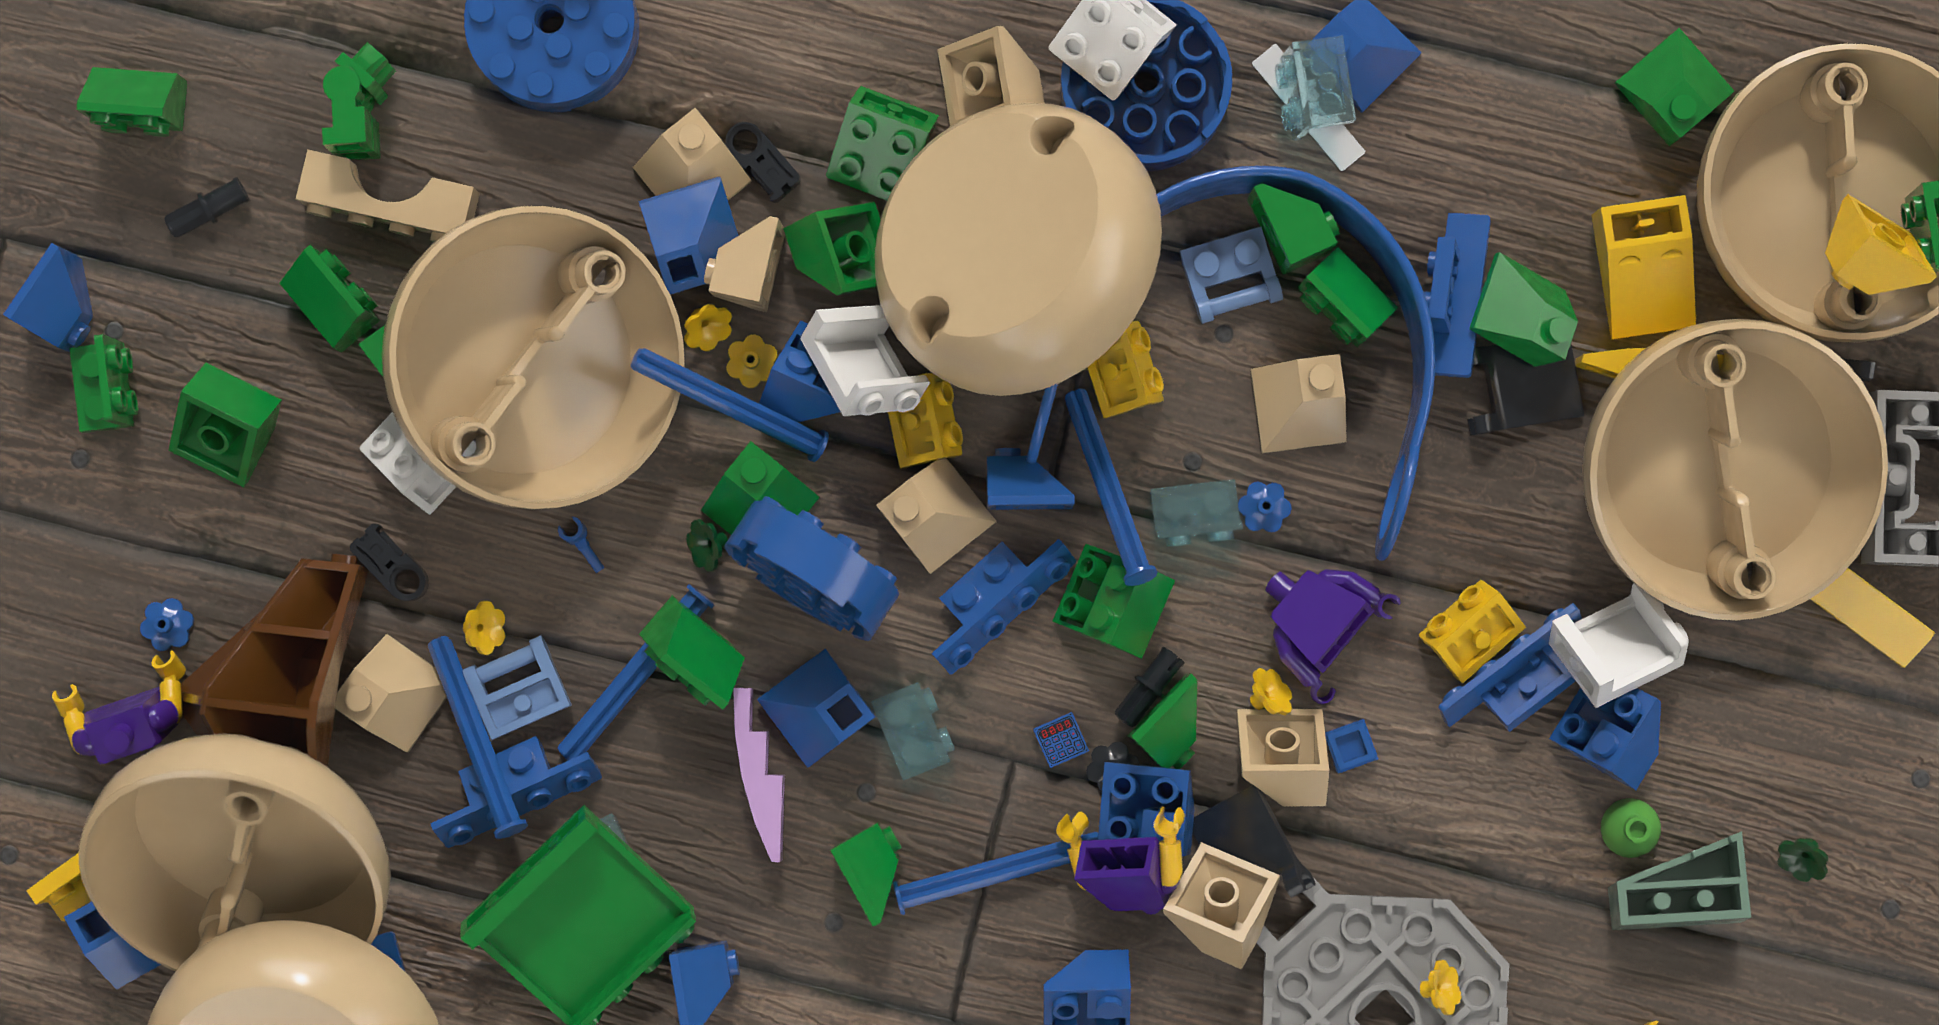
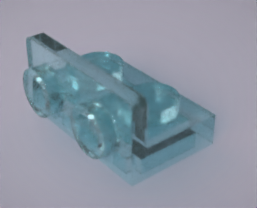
(1195, 511)
(912, 730)

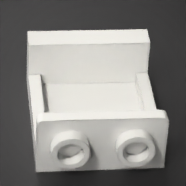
(859, 361)
(1619, 646)

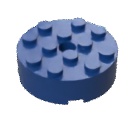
(555, 68)
(1183, 109)
(813, 568)

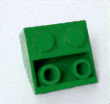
(134, 100)
(1345, 298)
(329, 301)
(1106, 608)
(692, 653)

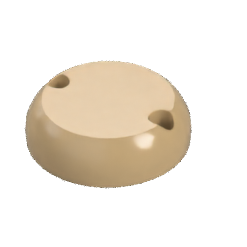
(1788, 161)
(1017, 248)
(530, 358)
(1735, 467)
(230, 839)
(290, 977)

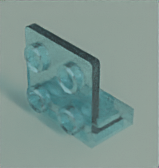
(1315, 85)

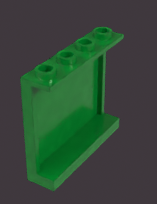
(580, 920)

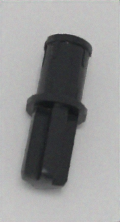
(206, 208)
(1148, 687)

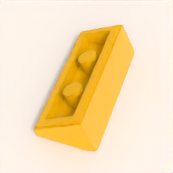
(1874, 617)

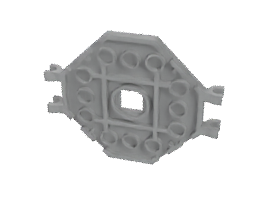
(1367, 944)

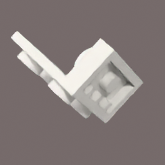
(1110, 41)
(404, 468)

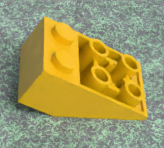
(1646, 266)

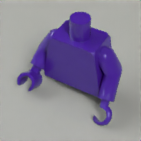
(1319, 619)

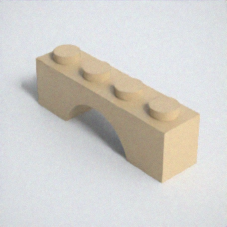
(334, 185)

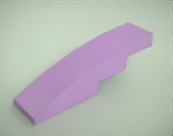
(762, 789)

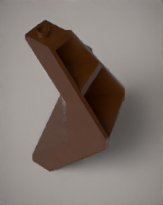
(284, 665)

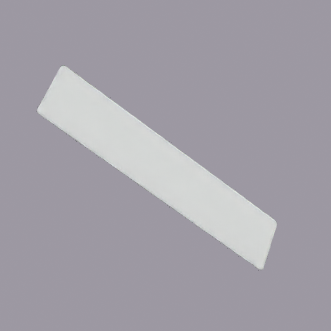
(1334, 140)

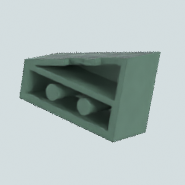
(1687, 891)

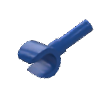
(582, 544)

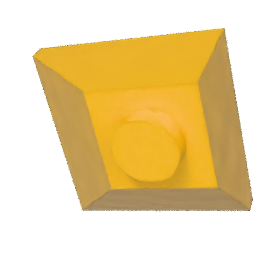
(1874, 251)

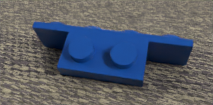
(1455, 291)
(994, 596)
(1517, 681)
(530, 785)

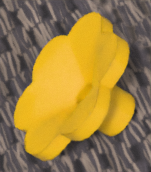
(707, 327)
(751, 373)
(484, 627)
(1270, 692)
(1442, 987)

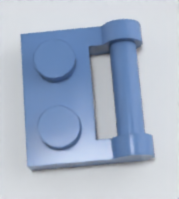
(1225, 262)
(522, 701)

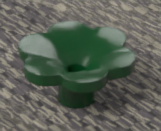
(705, 544)
(1803, 859)

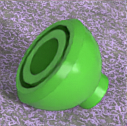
(1630, 828)

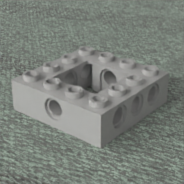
(1892, 541)

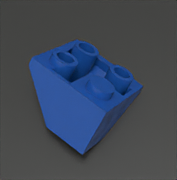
(688, 230)
(796, 385)
(816, 708)
(1614, 737)
(1135, 796)
(106, 949)
(1090, 990)

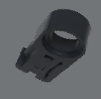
(766, 163)
(387, 561)

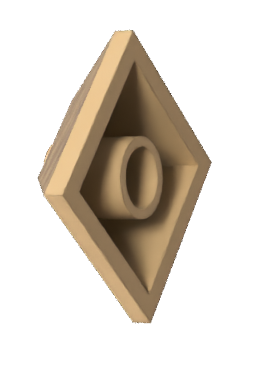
(987, 74)
(690, 155)
(747, 266)
(1300, 403)
(936, 514)
(392, 693)
(1285, 755)
(1222, 904)

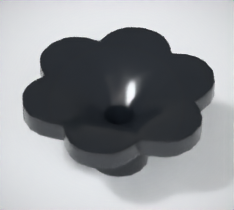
(1115, 753)

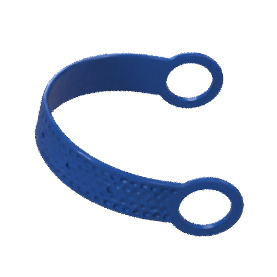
(1397, 269)

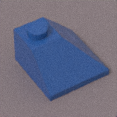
(1373, 49)
(55, 300)
(1022, 486)
(702, 979)

